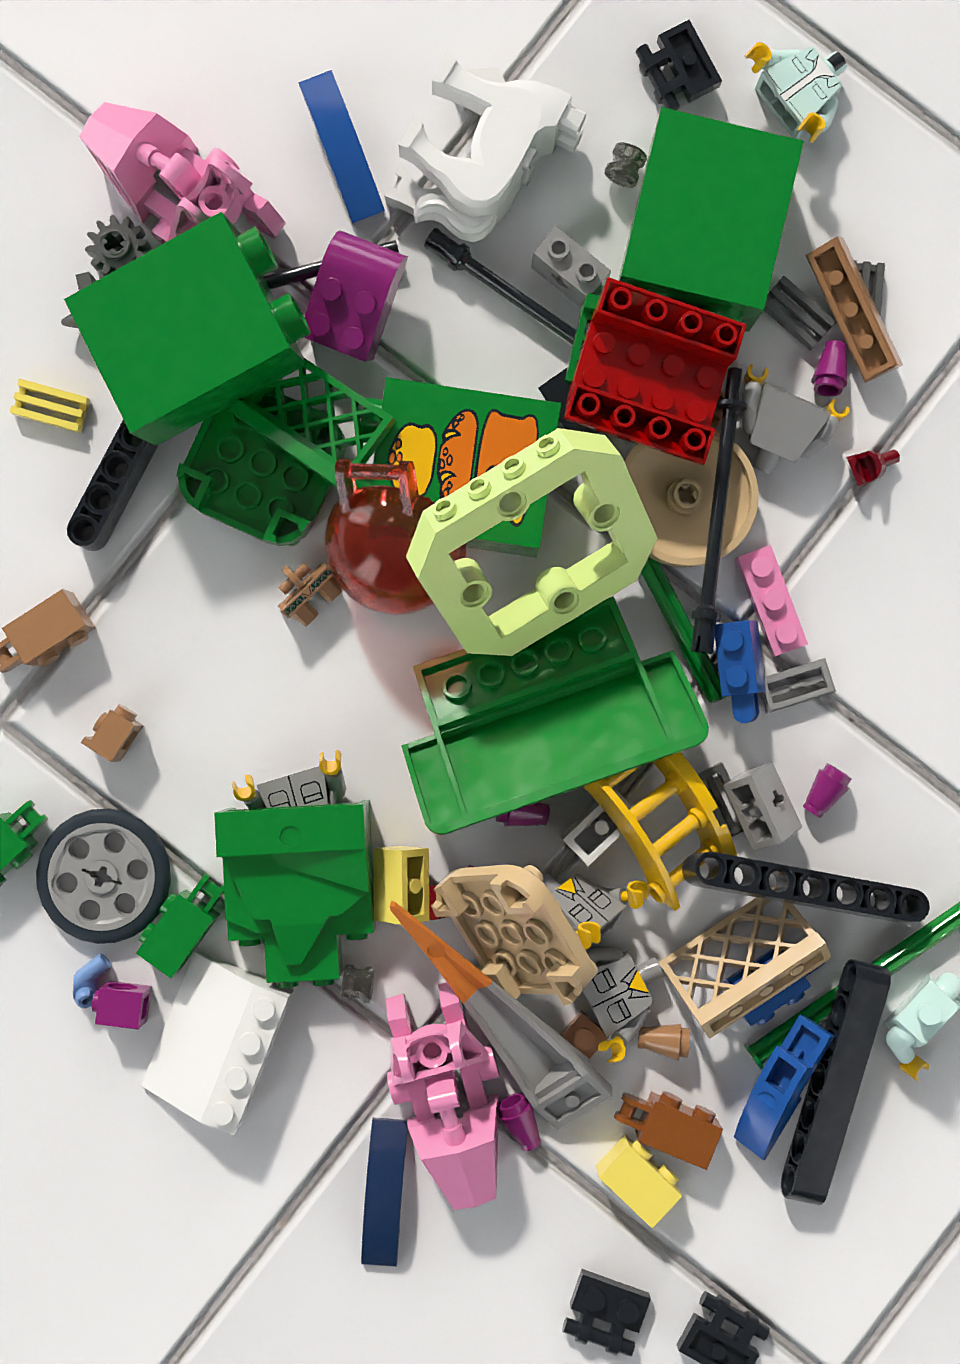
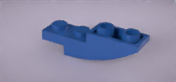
(780, 1086)

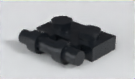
(688, 61)
(611, 1302)
(710, 1344)

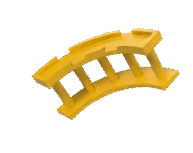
(685, 782)

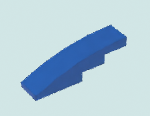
(341, 146)

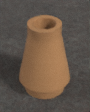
(665, 1040)

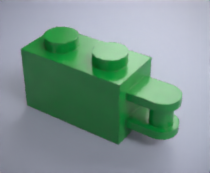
(16, 840)
(180, 928)

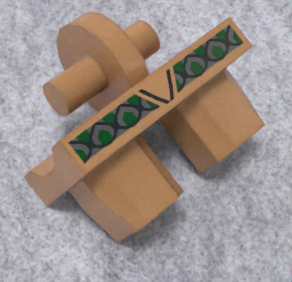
(296, 602)

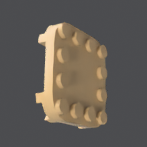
(516, 930)

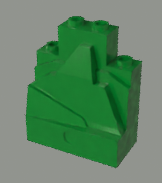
(298, 885)

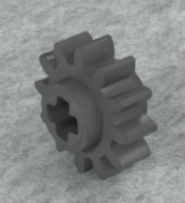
(110, 237)

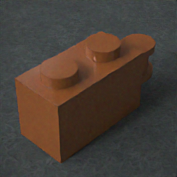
(673, 1126)

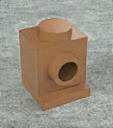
(114, 733)

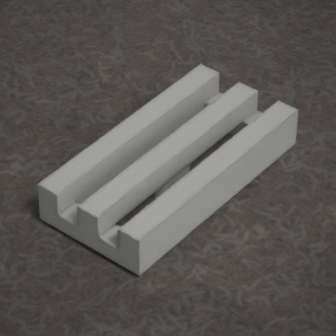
(824, 676)

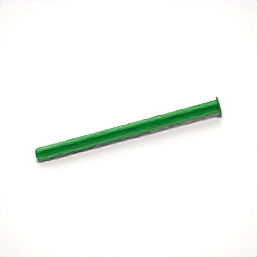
(681, 629)
(893, 959)

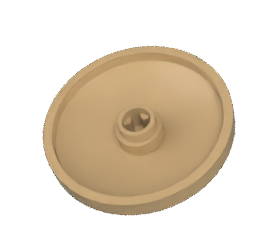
(680, 501)

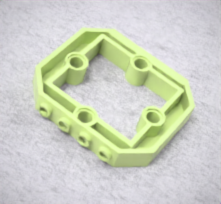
(504, 494)

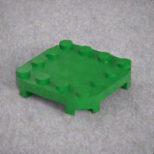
(252, 482)

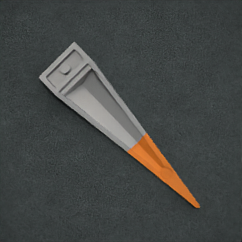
(543, 1063)

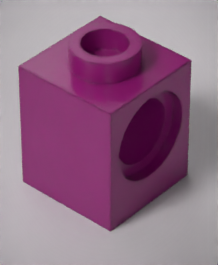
(122, 1004)

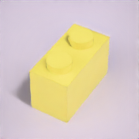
(401, 877)
(639, 1180)

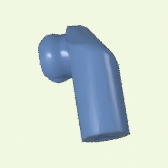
(86, 980)

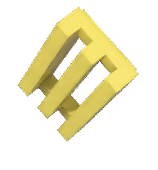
(22, 397)

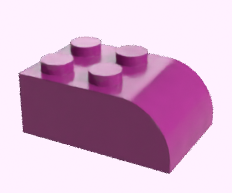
(353, 295)

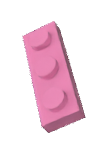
(771, 601)

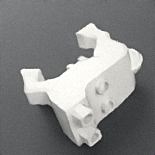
(516, 128)

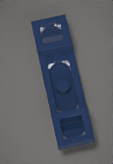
(384, 1192)

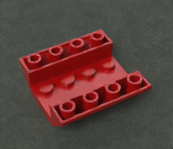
(653, 370)

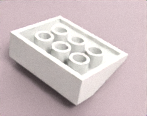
(216, 1042)

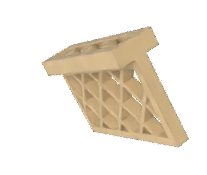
(755, 987)

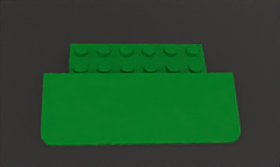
(545, 720)

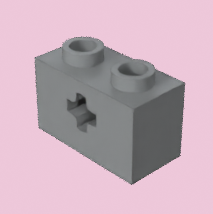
(569, 266)
(762, 806)

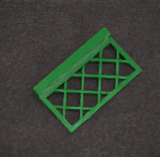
(303, 448)

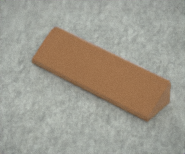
(853, 309)

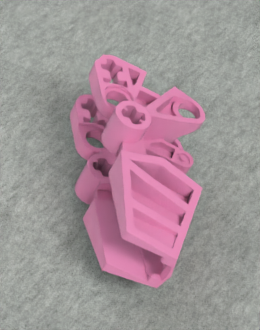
(137, 142)
(455, 1150)

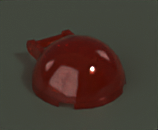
(372, 534)

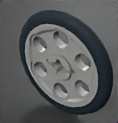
(112, 923)

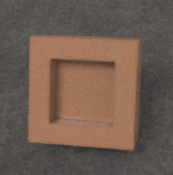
(584, 1034)

